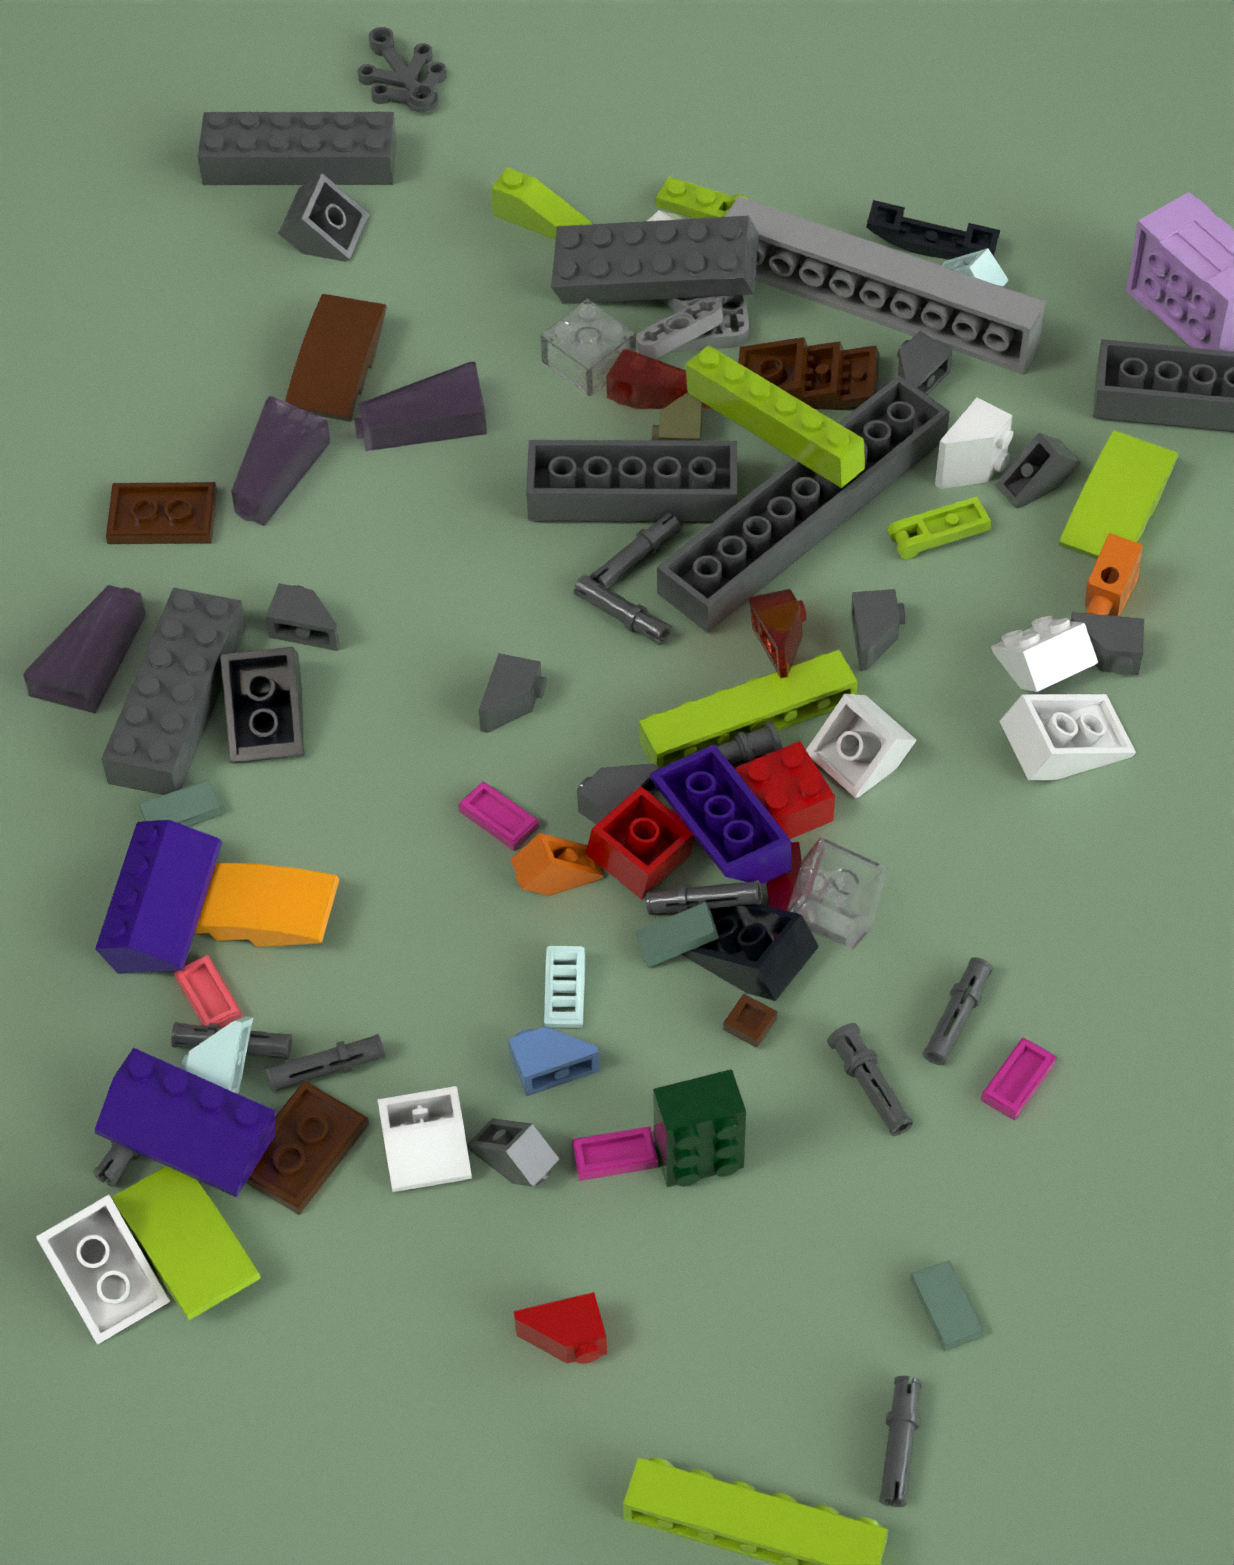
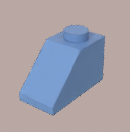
(550, 1058)

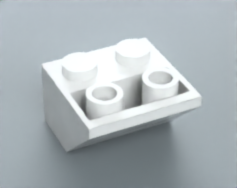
(1045, 652)
(424, 1139)

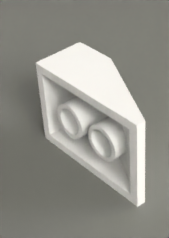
(1065, 734)
(102, 1269)

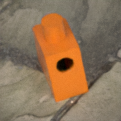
(1113, 576)

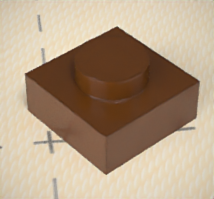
(750, 1020)

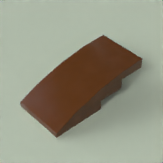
(336, 356)
(816, 374)

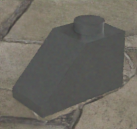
(924, 362)
(1037, 470)
(301, 618)
(875, 623)
(1115, 641)
(510, 691)
(610, 787)
(514, 1151)

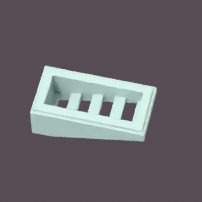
(564, 962)

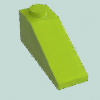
(532, 204)

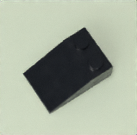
(263, 704)
(750, 955)

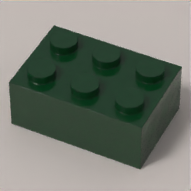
(699, 1128)

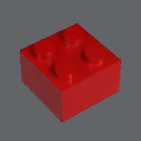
(790, 789)
(640, 842)

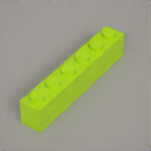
(775, 416)
(806, 693)
(746, 1520)

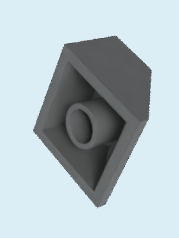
(323, 220)

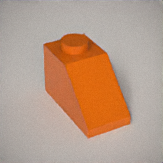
(554, 865)

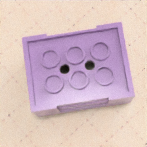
(1186, 272)

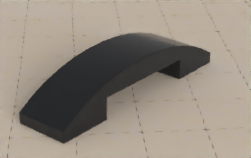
(928, 238)

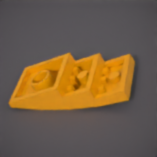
(267, 904)

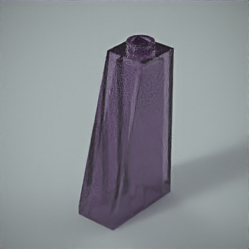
(425, 411)
(277, 458)
(88, 652)

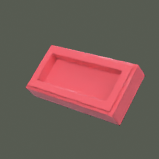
(207, 993)

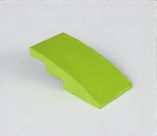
(1118, 494)
(185, 1240)

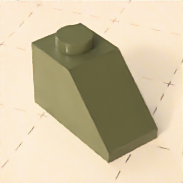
(680, 420)

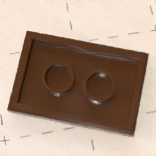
(161, 513)
(308, 1145)

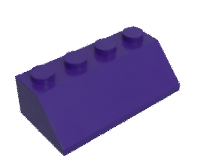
(725, 816)
(158, 897)
(185, 1122)

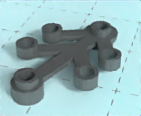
(418, 96)

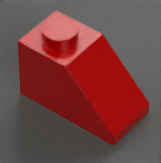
(565, 1328)

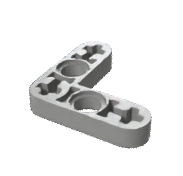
(694, 315)
(722, 334)

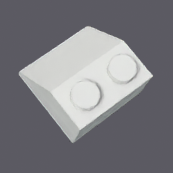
(974, 446)
(859, 744)

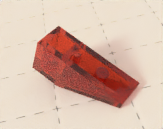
(645, 382)
(778, 626)

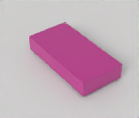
(498, 816)
(1018, 1078)
(614, 1153)

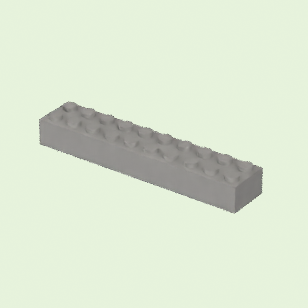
(894, 288)

